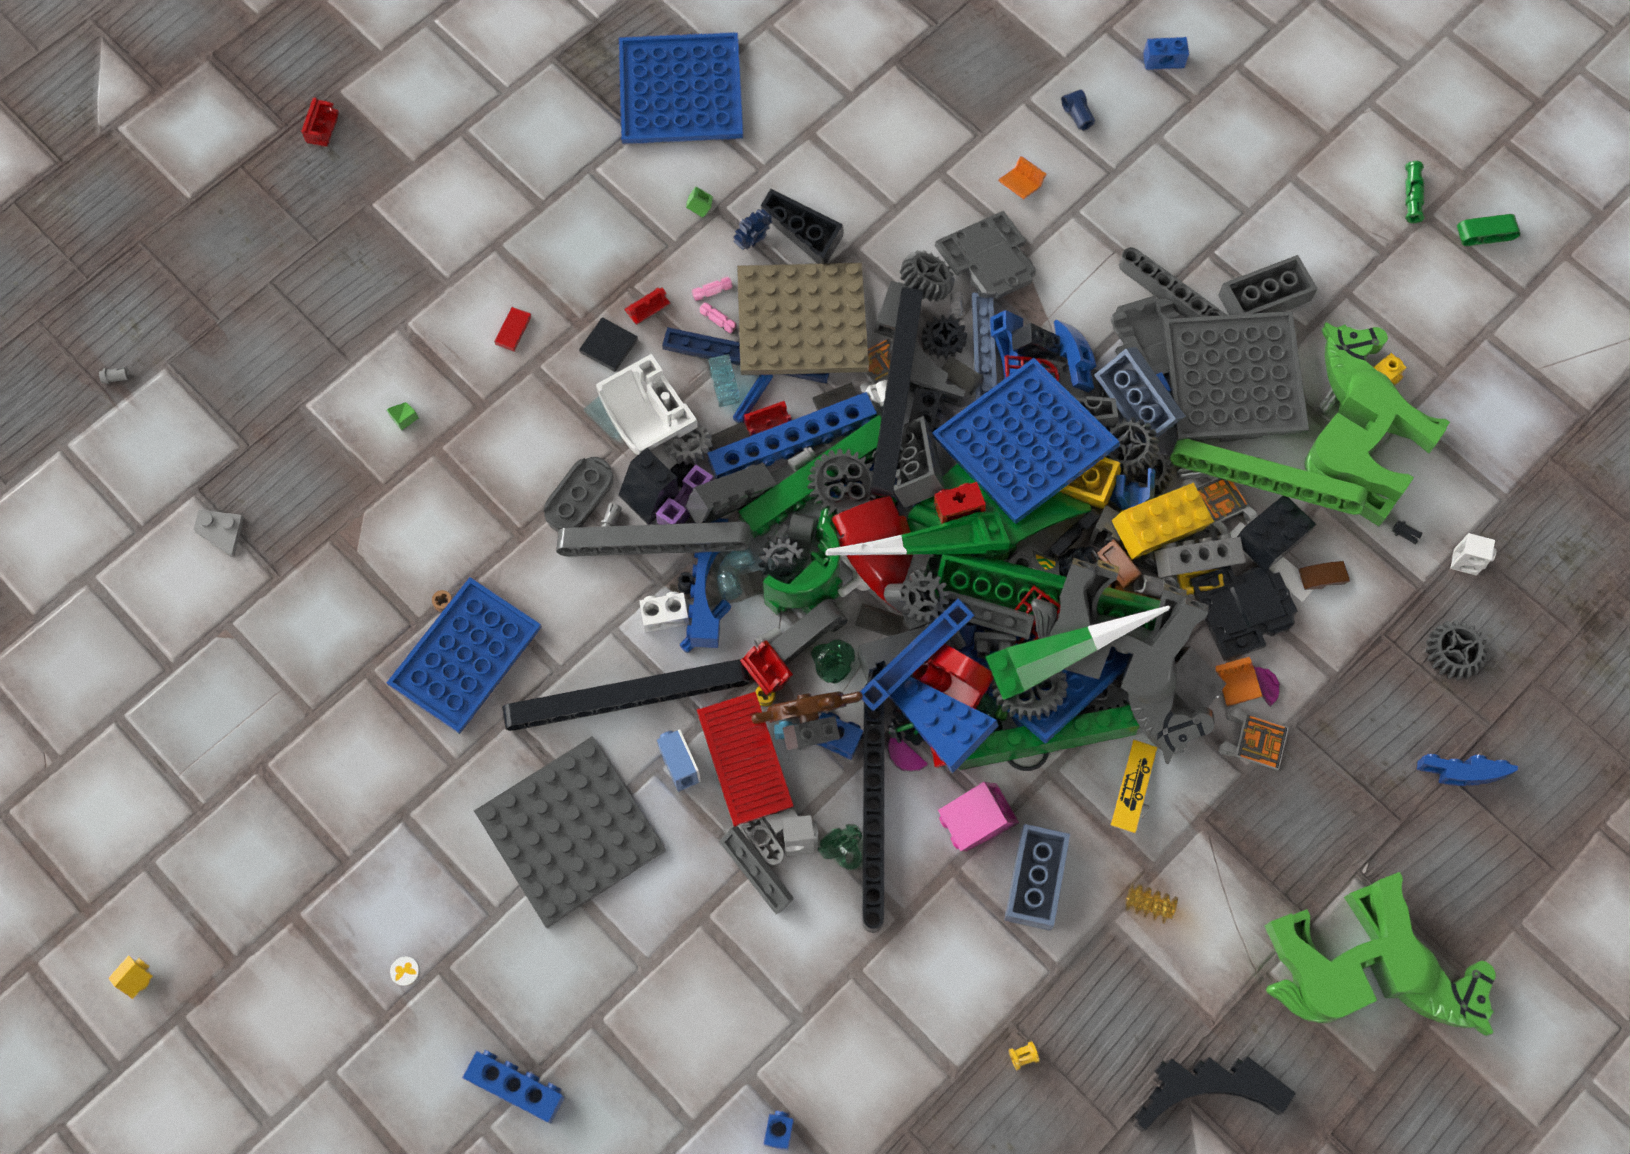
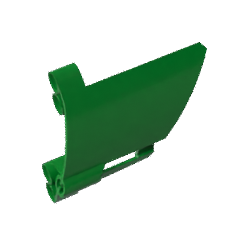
(1053, 511)

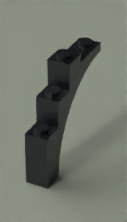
(1246, 1081)

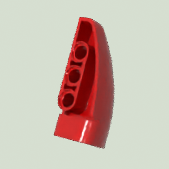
(869, 523)

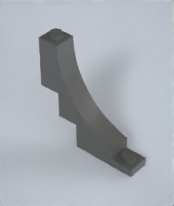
(924, 372)

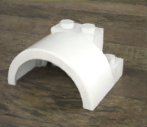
(642, 416)

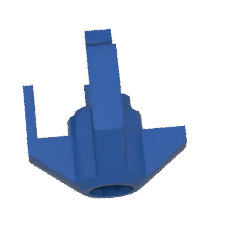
(1132, 494)

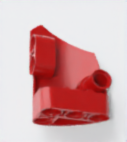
(956, 677)

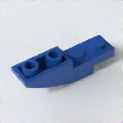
(1079, 355)
(1474, 771)

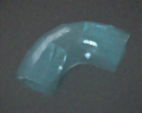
(729, 573)

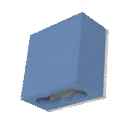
(678, 759)

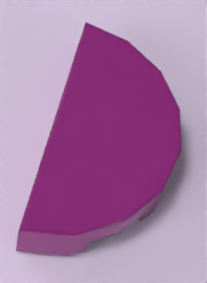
(1268, 685)
(904, 757)

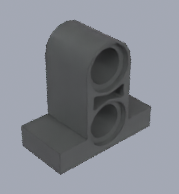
(802, 531)

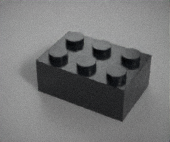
(1275, 532)

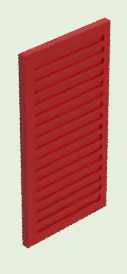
(744, 759)

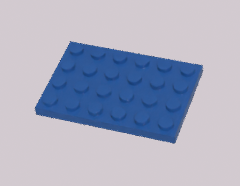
(464, 655)

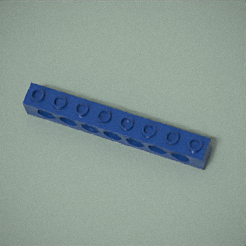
(779, 435)

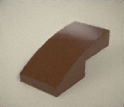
(1324, 574)

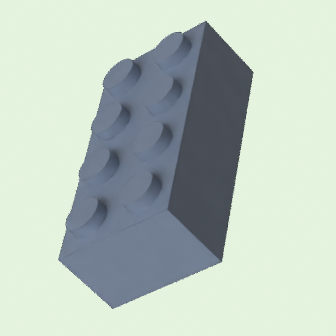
(1139, 392)
(1037, 877)

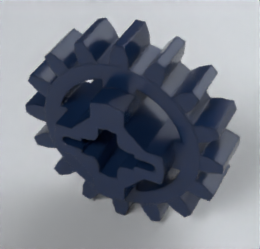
(752, 229)

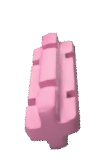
(712, 288)
(718, 317)

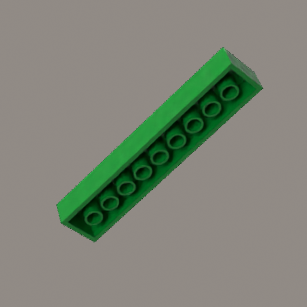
(1009, 583)

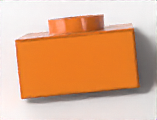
(1023, 178)
(1239, 680)

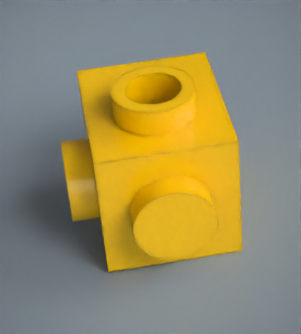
(1392, 367)
(131, 976)

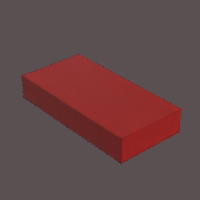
(513, 329)

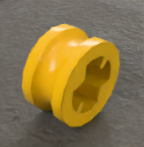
(764, 702)

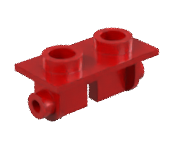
(647, 305)

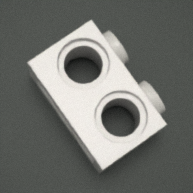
(1473, 554)
(665, 618)

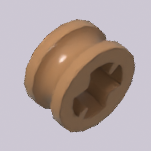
(440, 595)

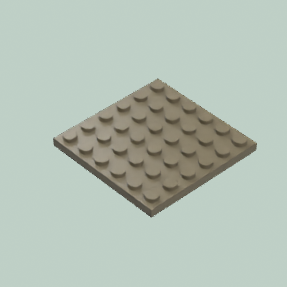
(802, 319)

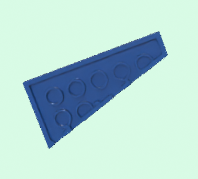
(942, 721)

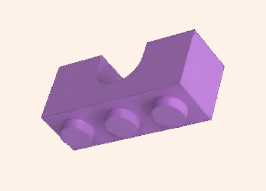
(675, 510)

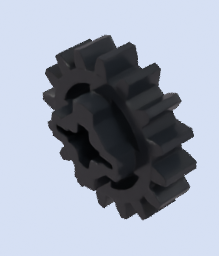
(936, 342)
(787, 553)
(1085, 554)

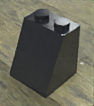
(648, 485)

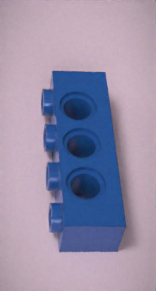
(478, 1074)

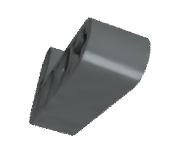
(927, 564)
(808, 630)

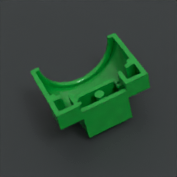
(812, 585)

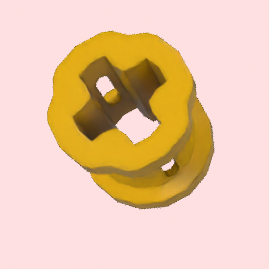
(1019, 1061)

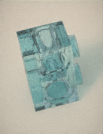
(723, 380)

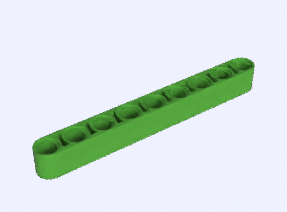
(1269, 476)

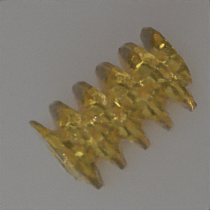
(1151, 903)

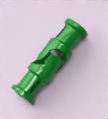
(1414, 192)

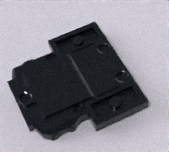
(1245, 608)

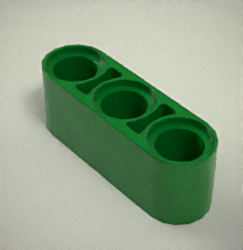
(1488, 230)

